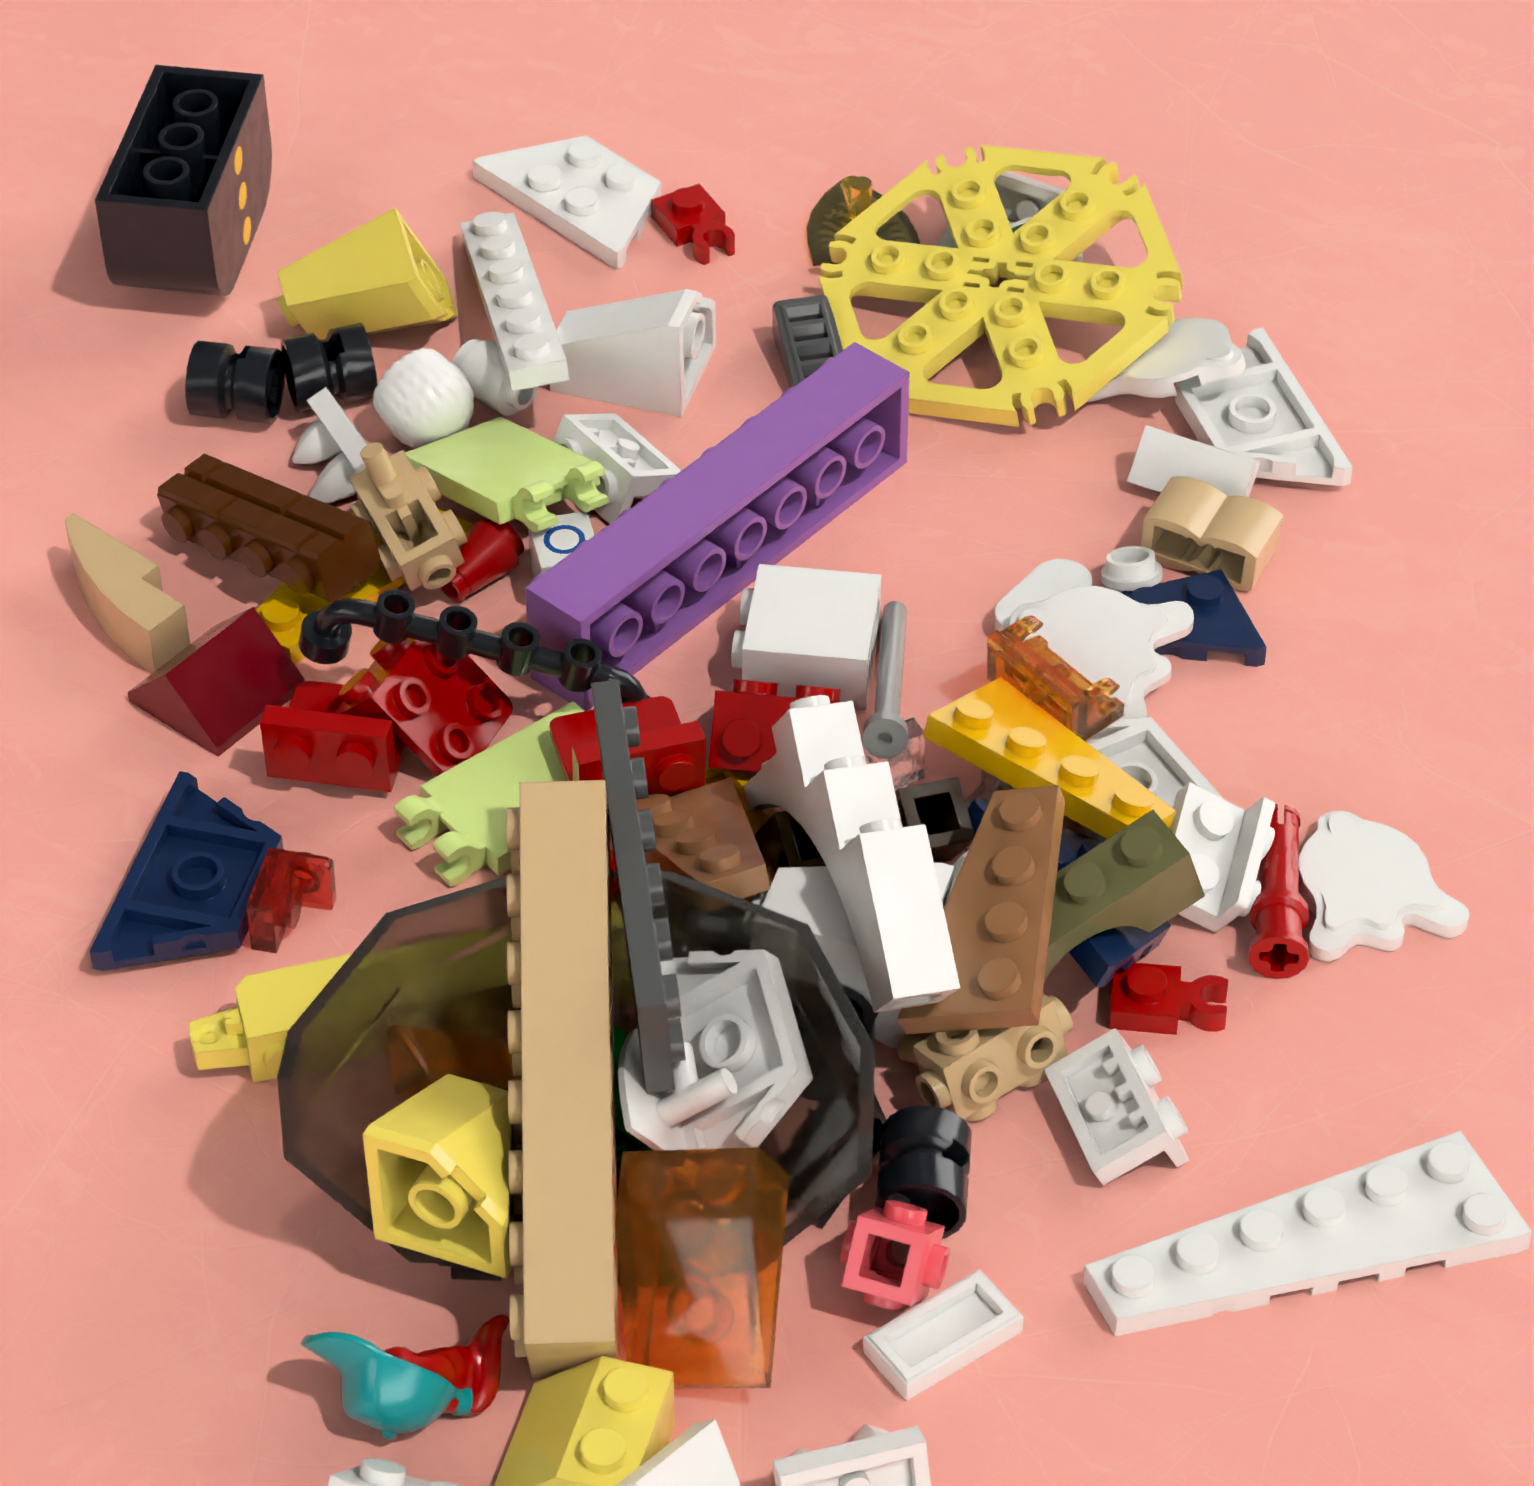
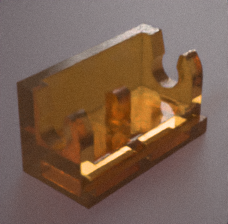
(1051, 680)

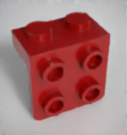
(435, 703)
(745, 719)
(328, 747)
(671, 750)

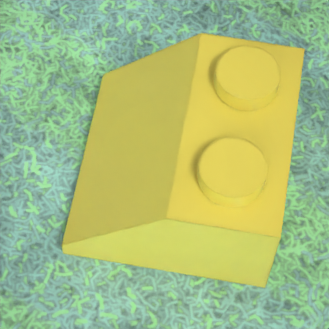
(591, 1425)

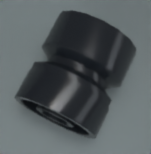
(339, 363)
(228, 381)
(926, 1163)

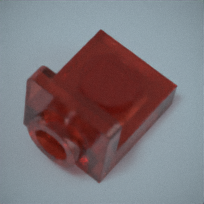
(280, 891)

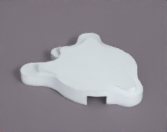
(1188, 350)
(1111, 638)
(1368, 885)

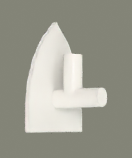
(657, 1115)

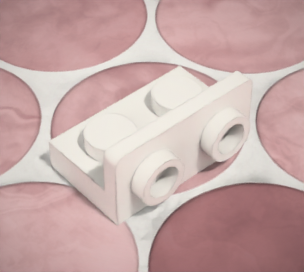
(629, 461)
(1225, 850)
(1115, 1108)

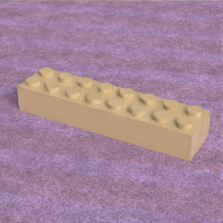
(567, 1087)

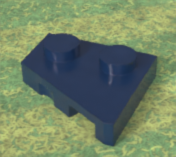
(1218, 618)

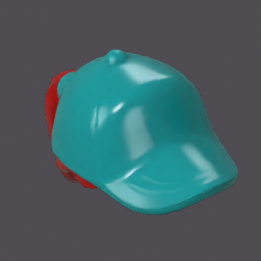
(408, 1389)

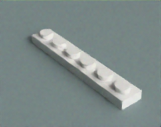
(514, 301)

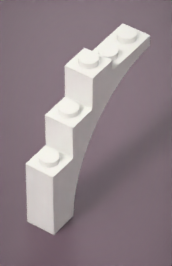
(875, 863)

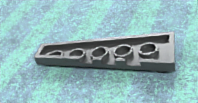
(639, 889)

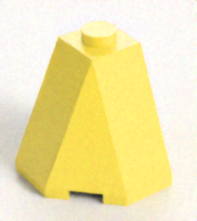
(369, 278)
(444, 1174)

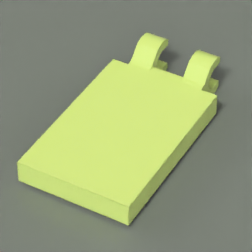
(510, 473)
(475, 798)

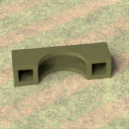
(1127, 880)

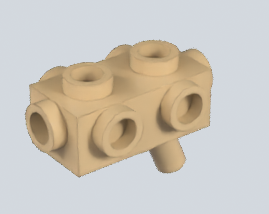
(402, 511)
(976, 1067)

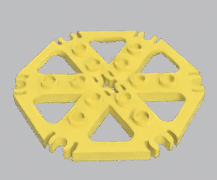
(1039, 283)

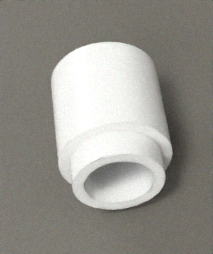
(487, 377)

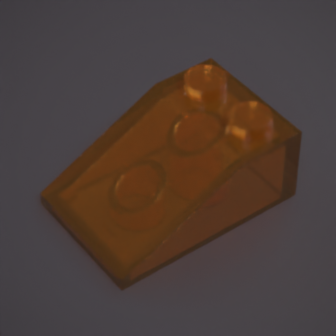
(701, 1263)

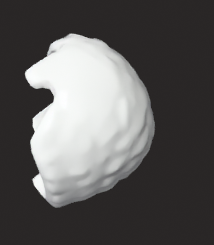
(424, 398)

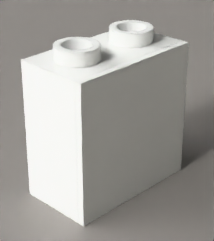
(810, 630)

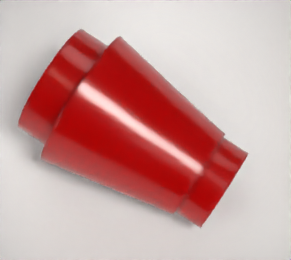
(487, 556)

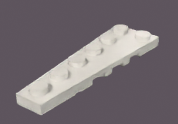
(1356, 1224)

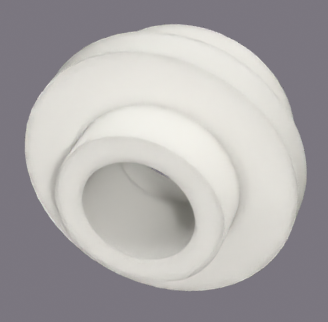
(1131, 569)

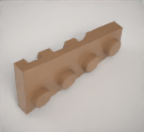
(707, 839)
(1000, 917)

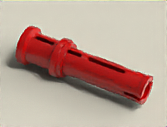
(1279, 909)

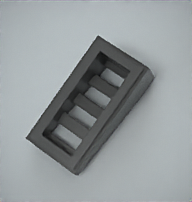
(804, 335)

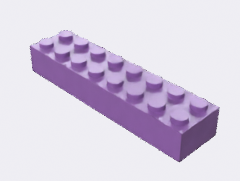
(725, 514)

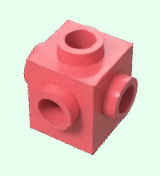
(871, 1263)

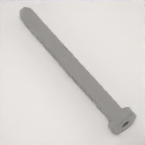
(885, 730)

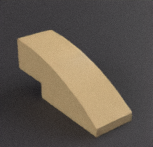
(126, 595)

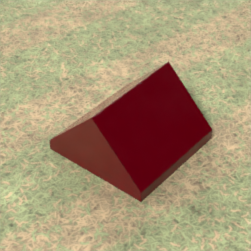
(220, 683)

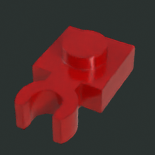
(694, 218)
(1155, 998)

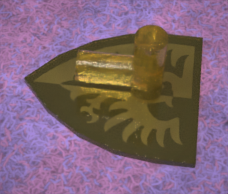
(840, 207)

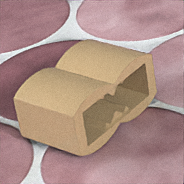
(1207, 531)

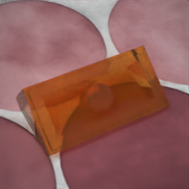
(427, 1055)

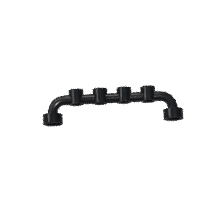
(328, 632)

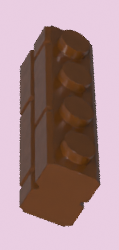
(268, 528)

